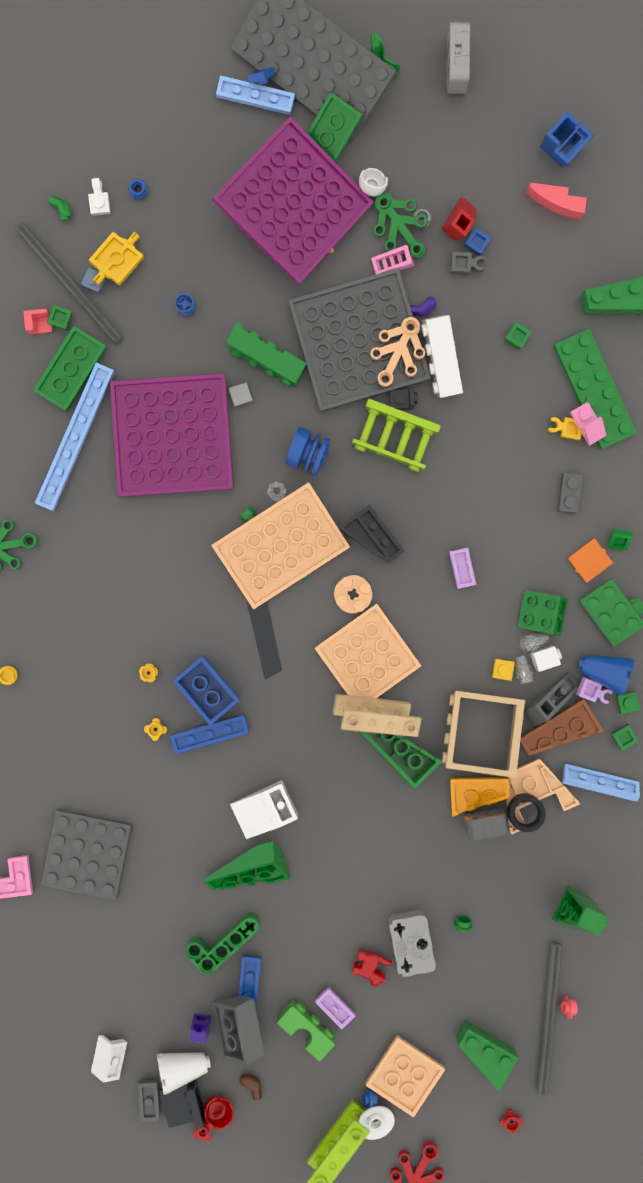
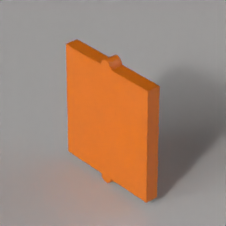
(590, 560)

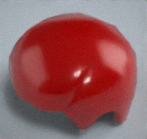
(218, 1112)

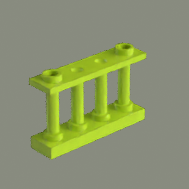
(410, 423)
(338, 1145)

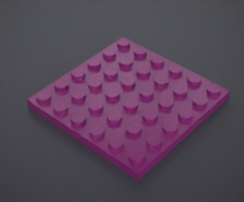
(293, 200)
(171, 435)

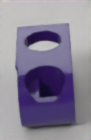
(200, 1029)

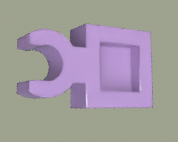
(592, 690)

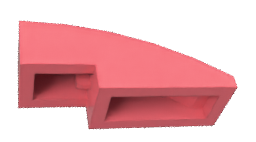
(557, 200)

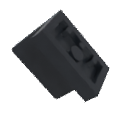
(184, 1106)

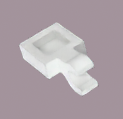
(99, 201)

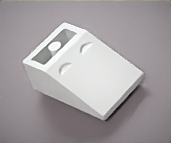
(264, 810)

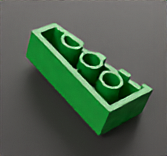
(615, 298)
(265, 355)
(403, 756)
(580, 912)

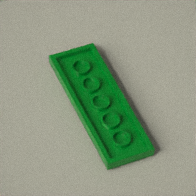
(594, 385)

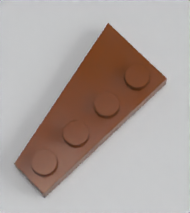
(566, 726)

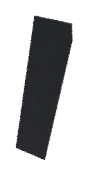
(265, 639)

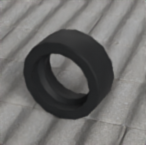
(536, 824)

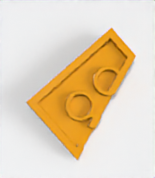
(474, 792)

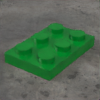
(334, 125)
(612, 612)

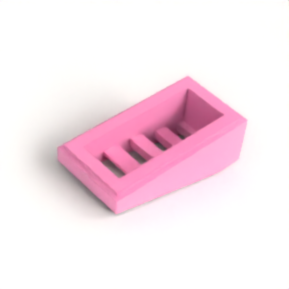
(391, 254)

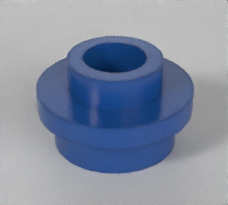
(138, 184)
(370, 1098)

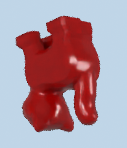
(369, 965)

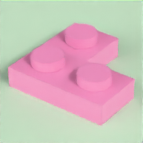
(19, 881)

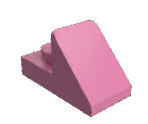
(588, 424)

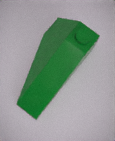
(256, 865)

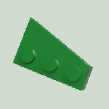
(488, 1053)

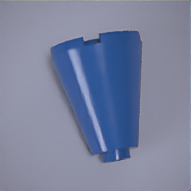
(608, 671)

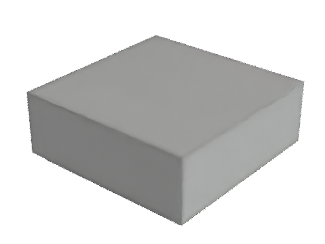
(240, 394)

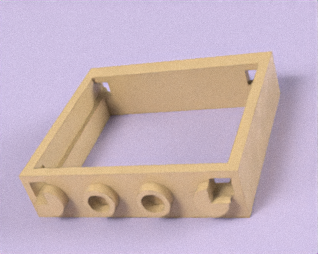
(515, 737)

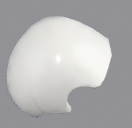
(372, 182)

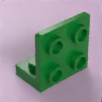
(542, 612)

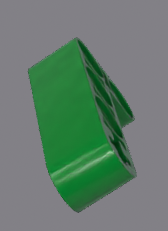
(226, 941)

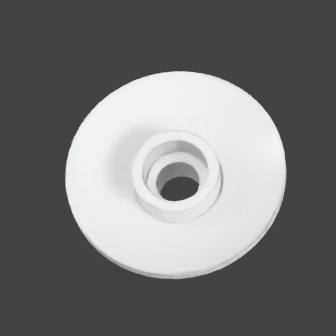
(378, 1120)

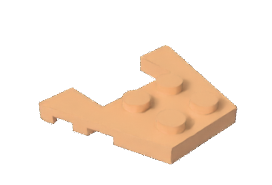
(538, 781)

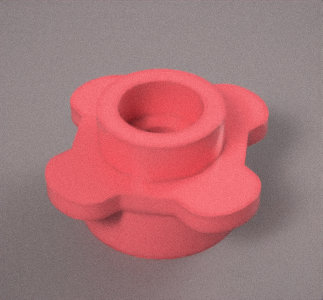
(569, 1007)

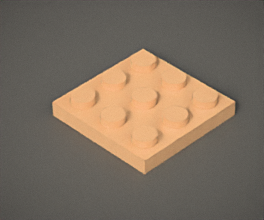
(405, 1076)

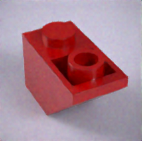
(460, 220)

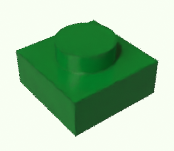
(59, 317)
(518, 335)
(620, 539)
(628, 702)
(624, 737)

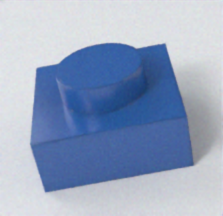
(261, 76)
(477, 241)

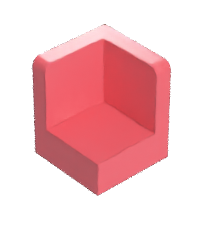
(36, 321)

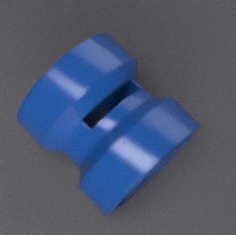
(185, 304)

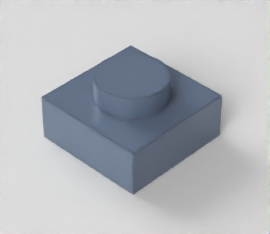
(88, 282)

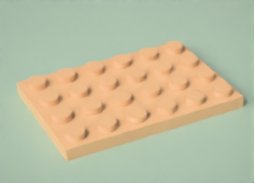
(280, 545)

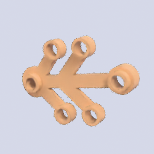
(399, 348)

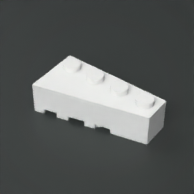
(442, 356)

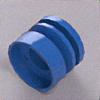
(307, 451)

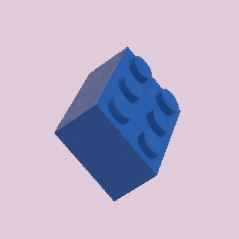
(206, 690)

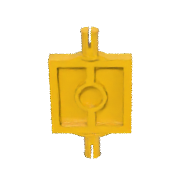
(116, 258)

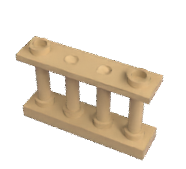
(376, 715)

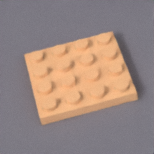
(368, 655)

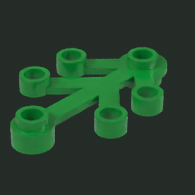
(398, 222)
(13, 544)

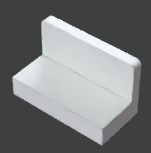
(108, 1058)

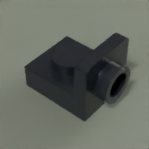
(403, 398)

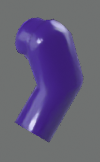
(425, 309)

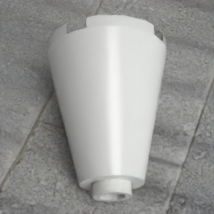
(181, 1068)

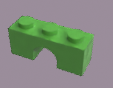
(296, 1017)

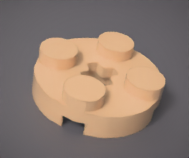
(348, 584)

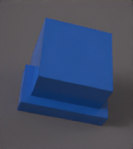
(566, 139)

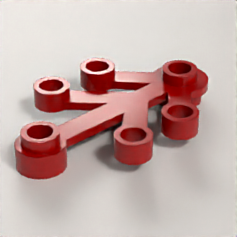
(417, 1177)

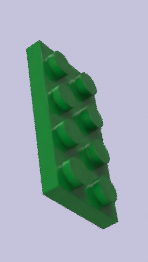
(70, 368)

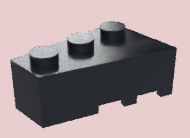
(372, 534)

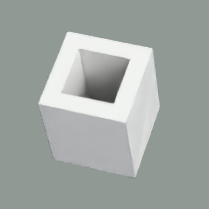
(546, 658)

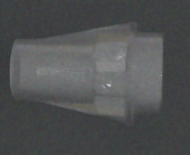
(533, 641)
(523, 670)

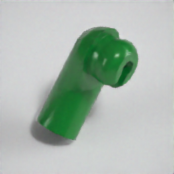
(63, 207)

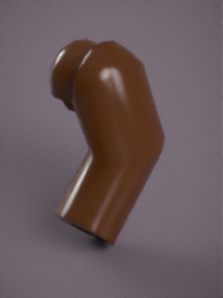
(253, 1084)

